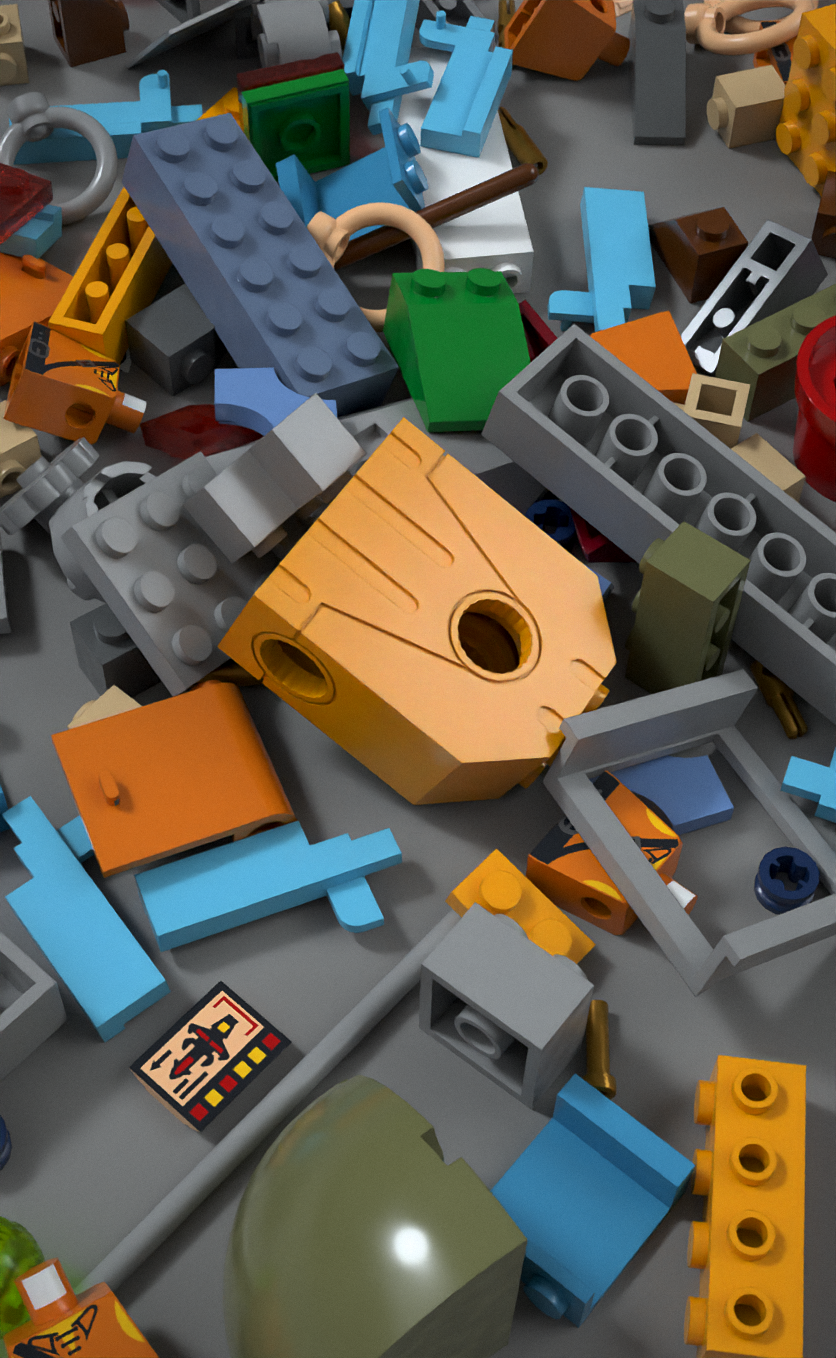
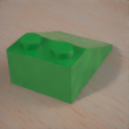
(455, 343)

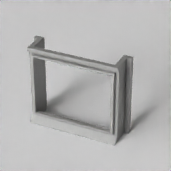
(653, 729)

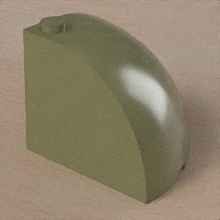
(368, 1241)

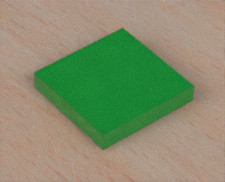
(300, 119)

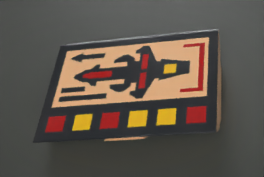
(209, 1057)

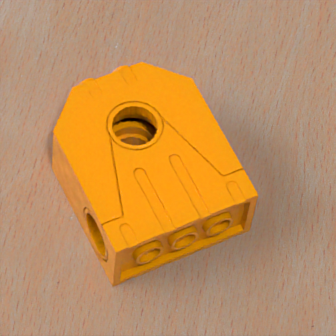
(430, 629)

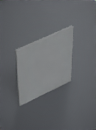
(190, 29)

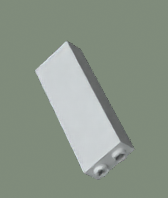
(491, 235)

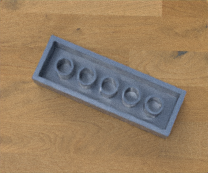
(255, 263)

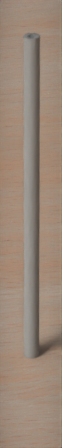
(265, 1116)

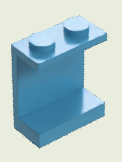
(383, 176)
(588, 1199)

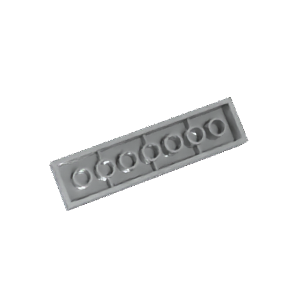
(647, 466)

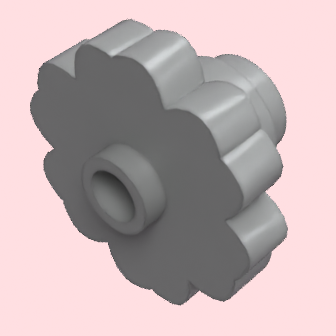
(47, 487)

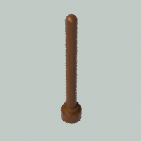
(442, 212)

